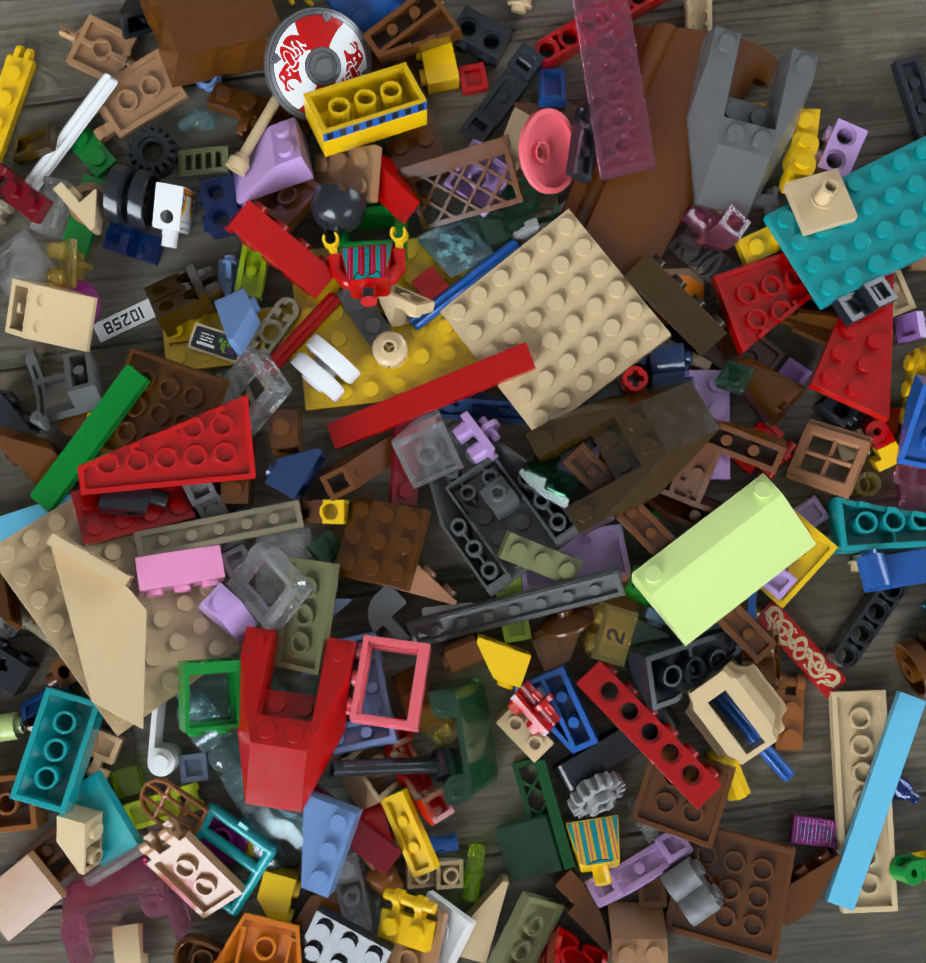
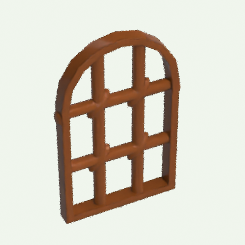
(166, 795)

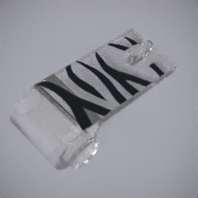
(699, 259)

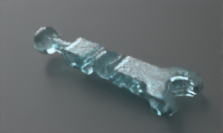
(225, 758)

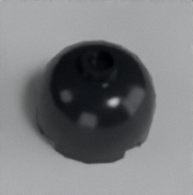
(336, 209)

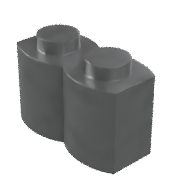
(692, 891)

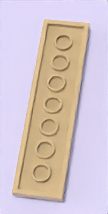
(855, 731)

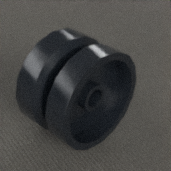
(130, 196)

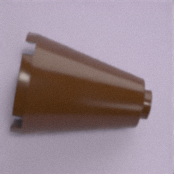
(769, 392)

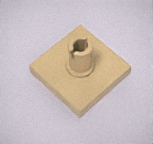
(820, 202)

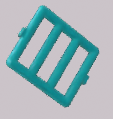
(243, 828)

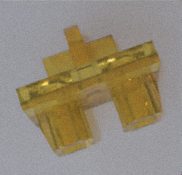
(70, 265)

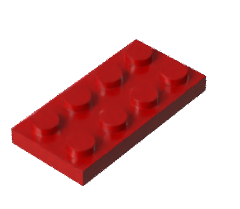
(103, 527)

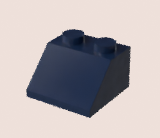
(295, 472)

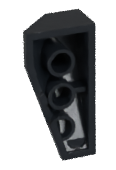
(670, 668)

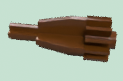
(812, 323)

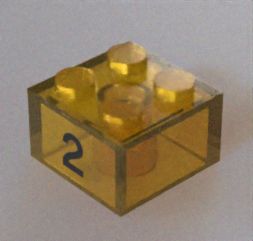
(610, 633)

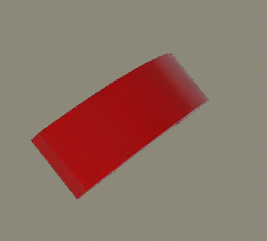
(424, 795)

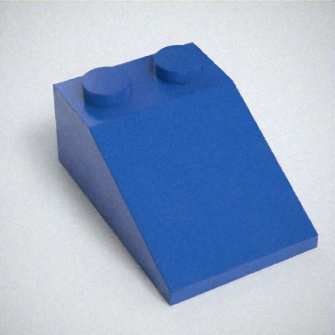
(913, 433)

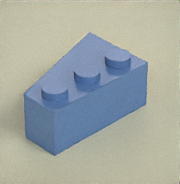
(326, 841)

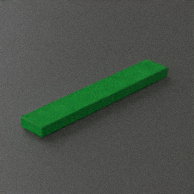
(90, 437)

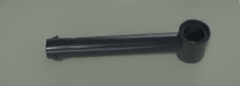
(441, 764)

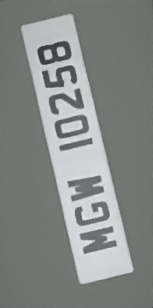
(124, 320)

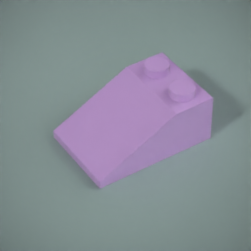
(276, 162)

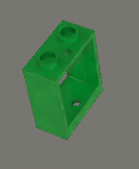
(376, 217)
(222, 725)

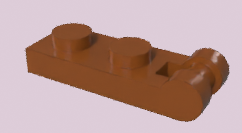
(792, 719)

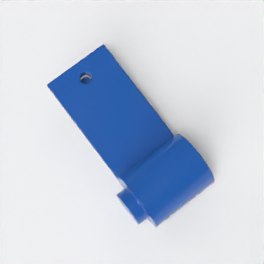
(892, 570)

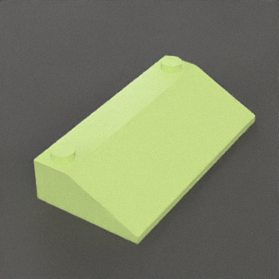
(723, 559)

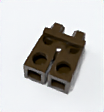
(184, 297)

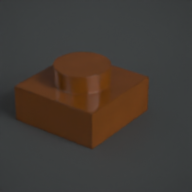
(653, 895)

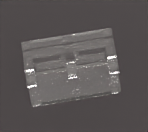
(57, 217)

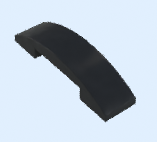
(505, 92)

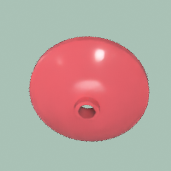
(545, 150)

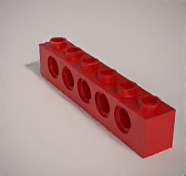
(695, 791)

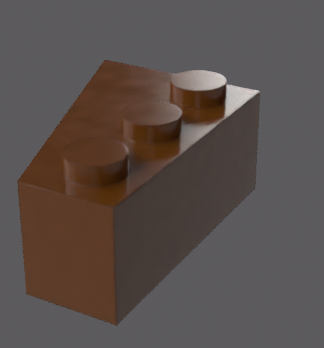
(412, 30)

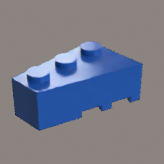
(576, 725)

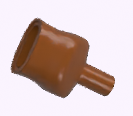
(380, 882)

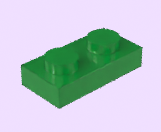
(93, 153)

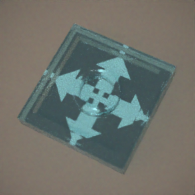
(455, 247)

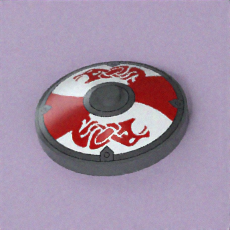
(313, 52)

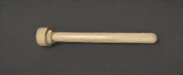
(240, 160)

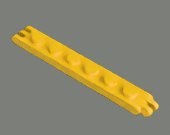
(14, 85)

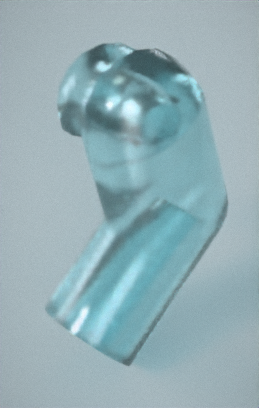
(197, 119)

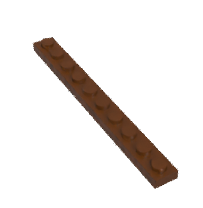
(655, 538)

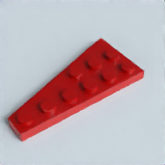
(858, 363)

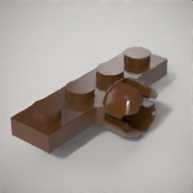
(247, 108)

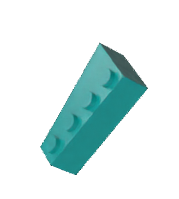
(867, 526)

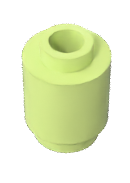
(11, 726)

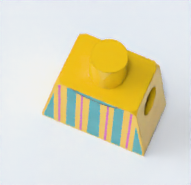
(595, 846)

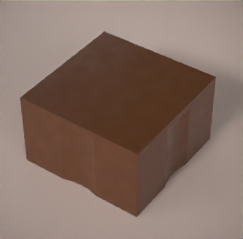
(210, 36)

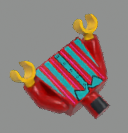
(368, 269)

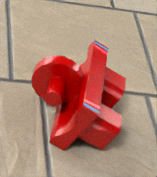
(535, 707)

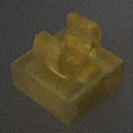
(443, 733)

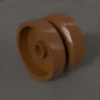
(911, 659)

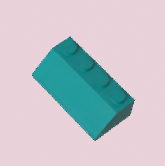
(58, 751)

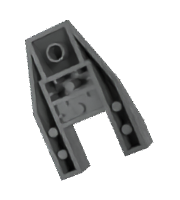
(737, 141)

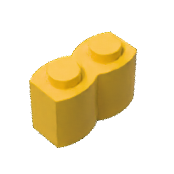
(799, 158)

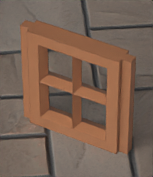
(819, 480)

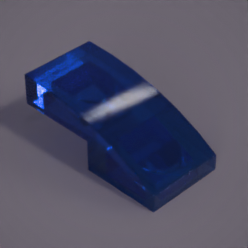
(133, 244)

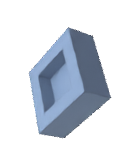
(194, 767)

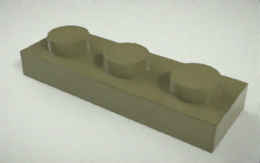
(538, 557)

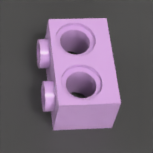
(841, 154)

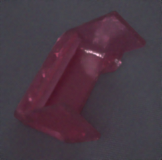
(123, 887)

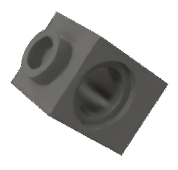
(500, 498)

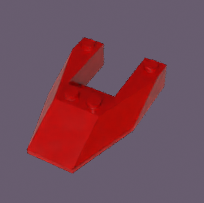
(287, 734)

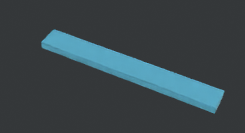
(875, 800)

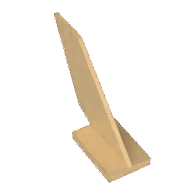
(106, 626)

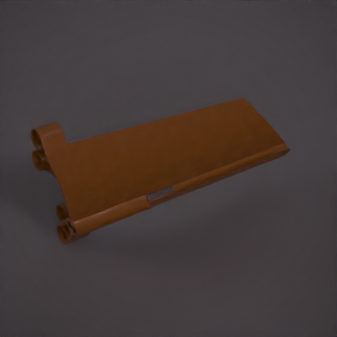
(643, 208)

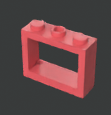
(360, 679)

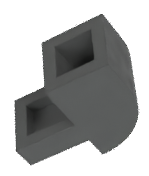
(381, 613)

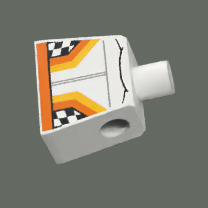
(175, 203)

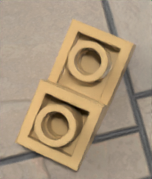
(447, 876)
(129, 944)

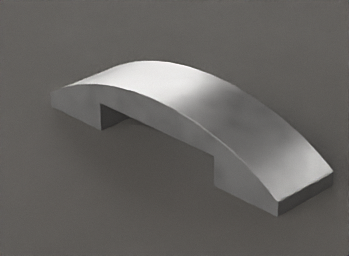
(208, 504)

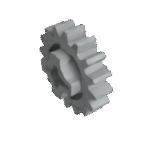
(596, 794)

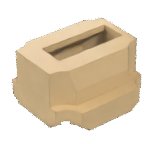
(754, 698)

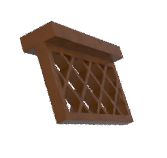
(458, 159)

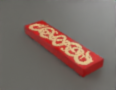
(801, 649)

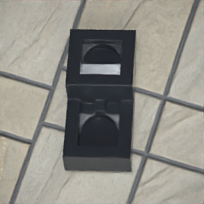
(864, 301)

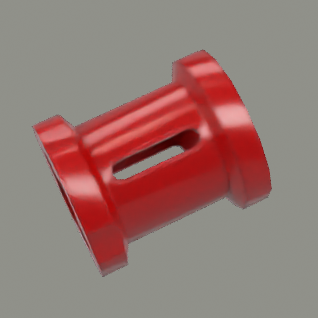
(640, 374)

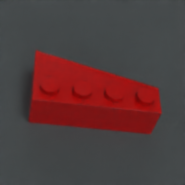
(279, 248)

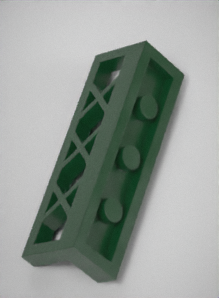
(549, 802)

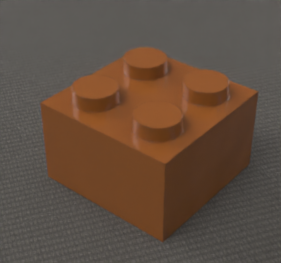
(17, 814)

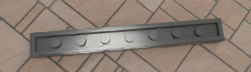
(517, 607)

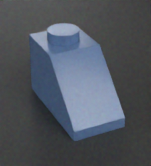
(239, 318)

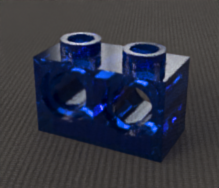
(214, 209)

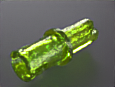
(474, 872)

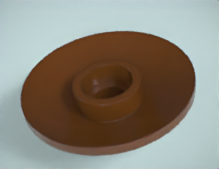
(567, 622)

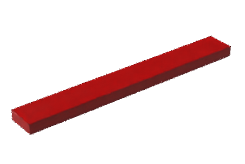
(432, 396)

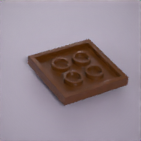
(382, 543)
(668, 810)

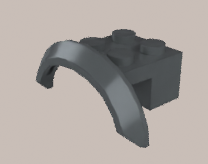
(67, 392)

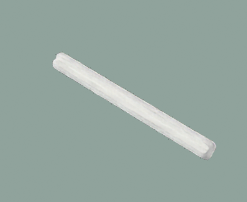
(73, 129)

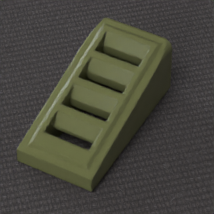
(210, 152)

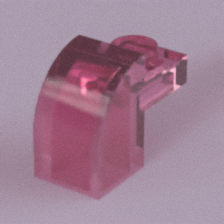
(714, 229)
(910, 488)

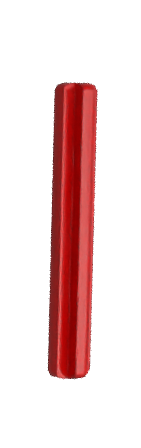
(305, 329)

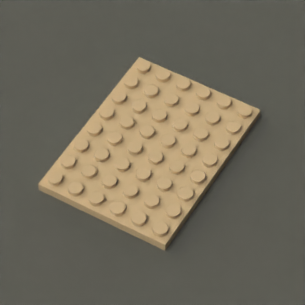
(174, 622)

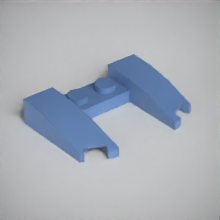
(376, 702)

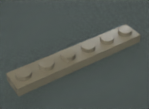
(220, 529)

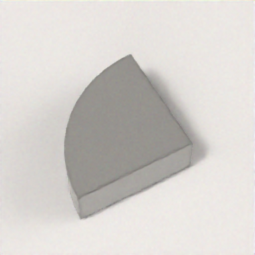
(527, 232)

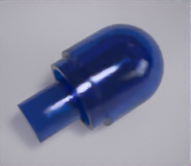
(904, 790)

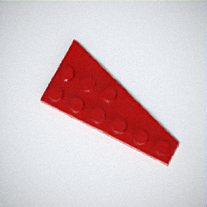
(758, 298)
(194, 451)

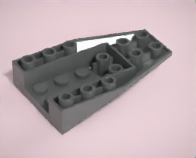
(476, 528)

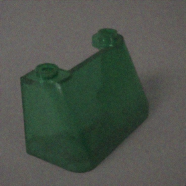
(468, 704)

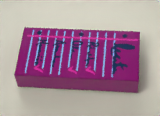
(813, 831)

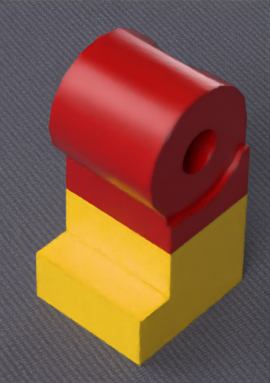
(883, 443)

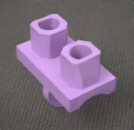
(483, 447)

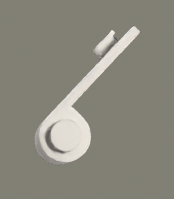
(162, 756)

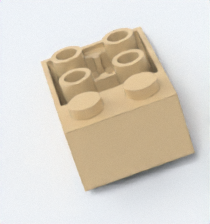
(50, 314)

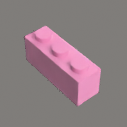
(179, 570)

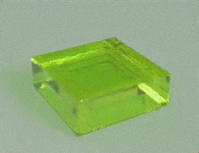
(127, 780)

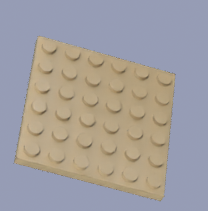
(571, 312)

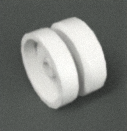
(325, 368)

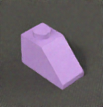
(228, 612)

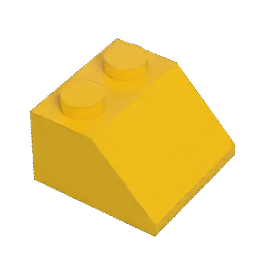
(504, 660)

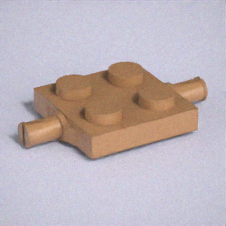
(99, 48)

